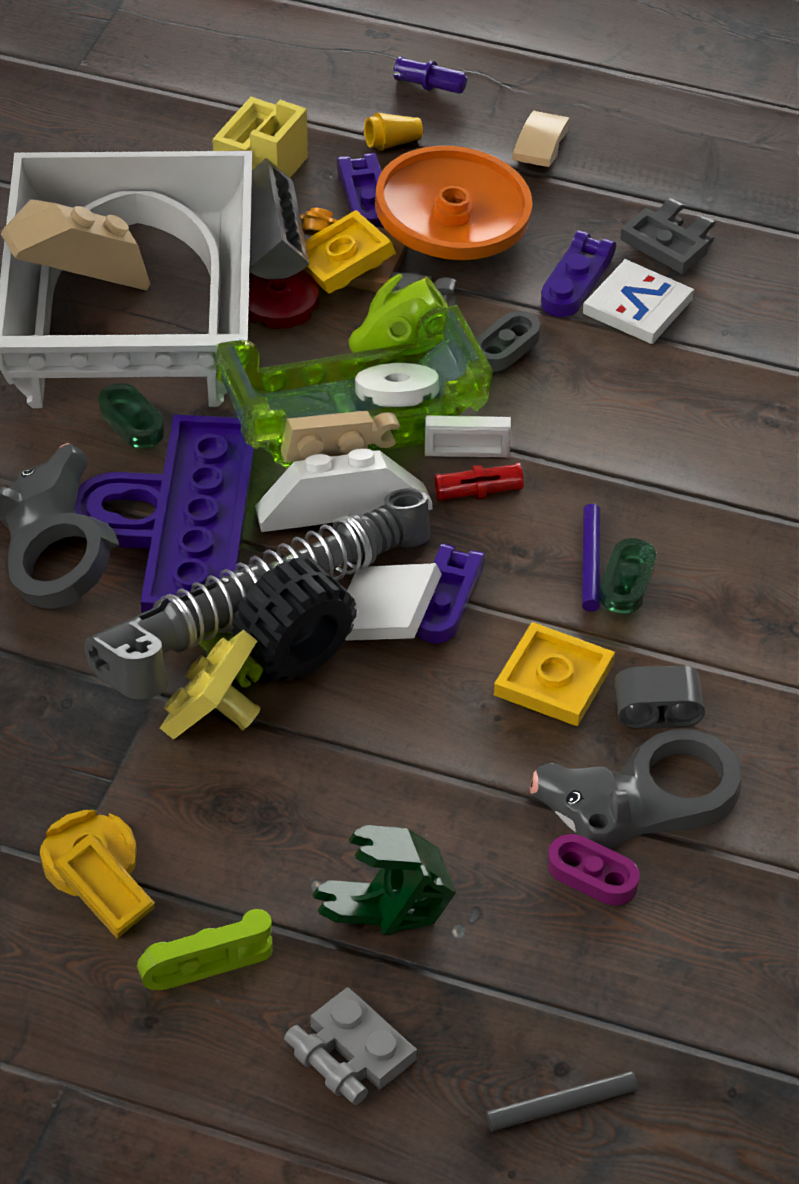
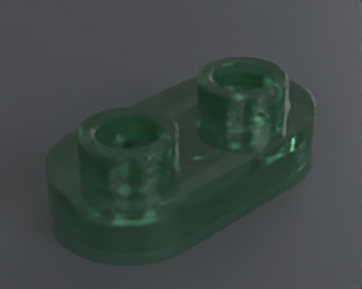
(131, 415)
(628, 575)

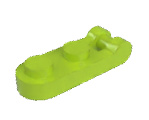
(207, 952)

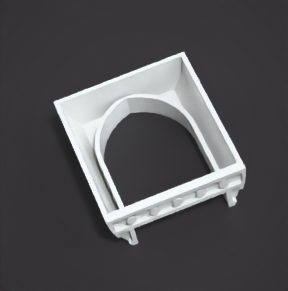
(185, 193)

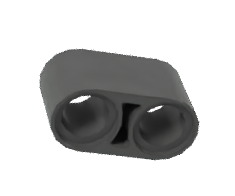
(659, 697)

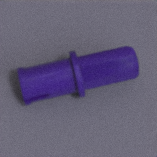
(430, 75)

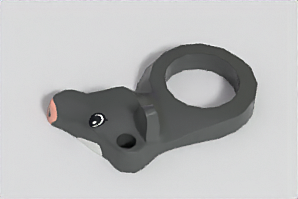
(41, 511)
(627, 804)

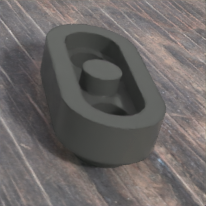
(509, 338)

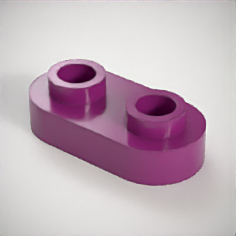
(595, 869)

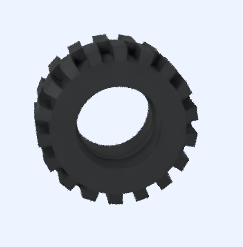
(296, 618)

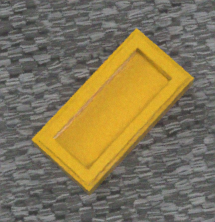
(104, 885)

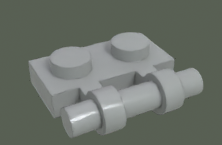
(360, 1037)

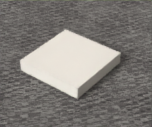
(391, 600)

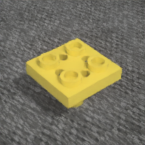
(212, 688)

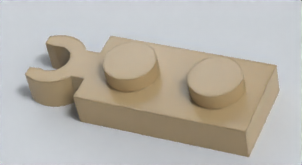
(336, 434)

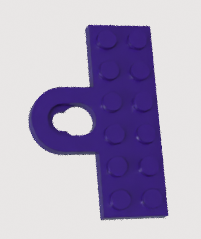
(196, 502)

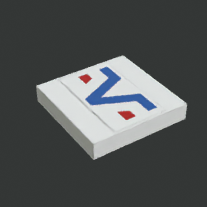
(638, 301)

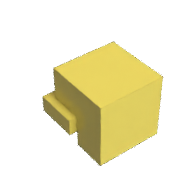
(269, 132)

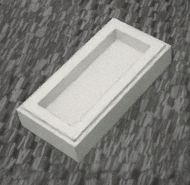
(467, 436)

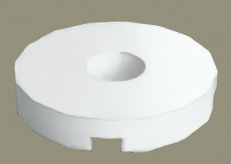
(397, 384)

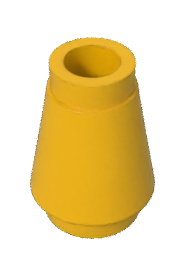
(391, 130)

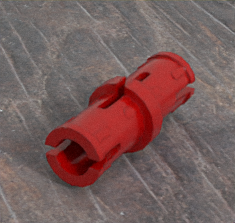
(478, 482)

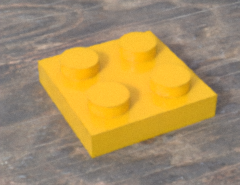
(346, 251)
(554, 674)

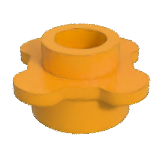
(316, 220)

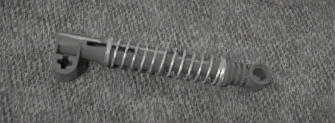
(133, 651)

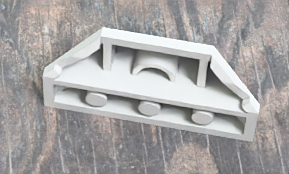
(331, 487)

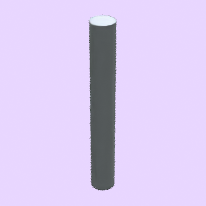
(561, 1101)

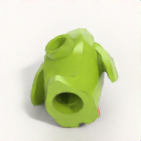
(395, 314)

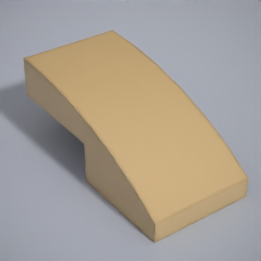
(540, 138)

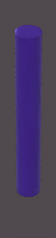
(591, 558)

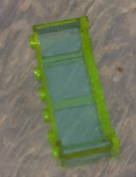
(327, 385)

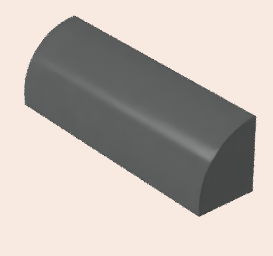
(276, 225)

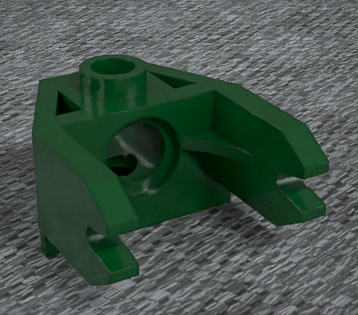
(406, 891)

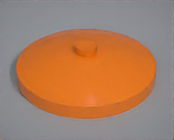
(453, 202)

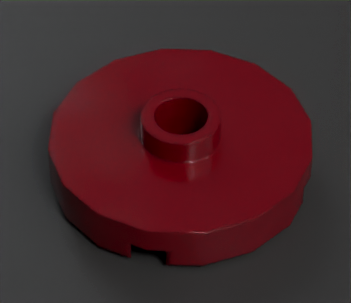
(282, 301)

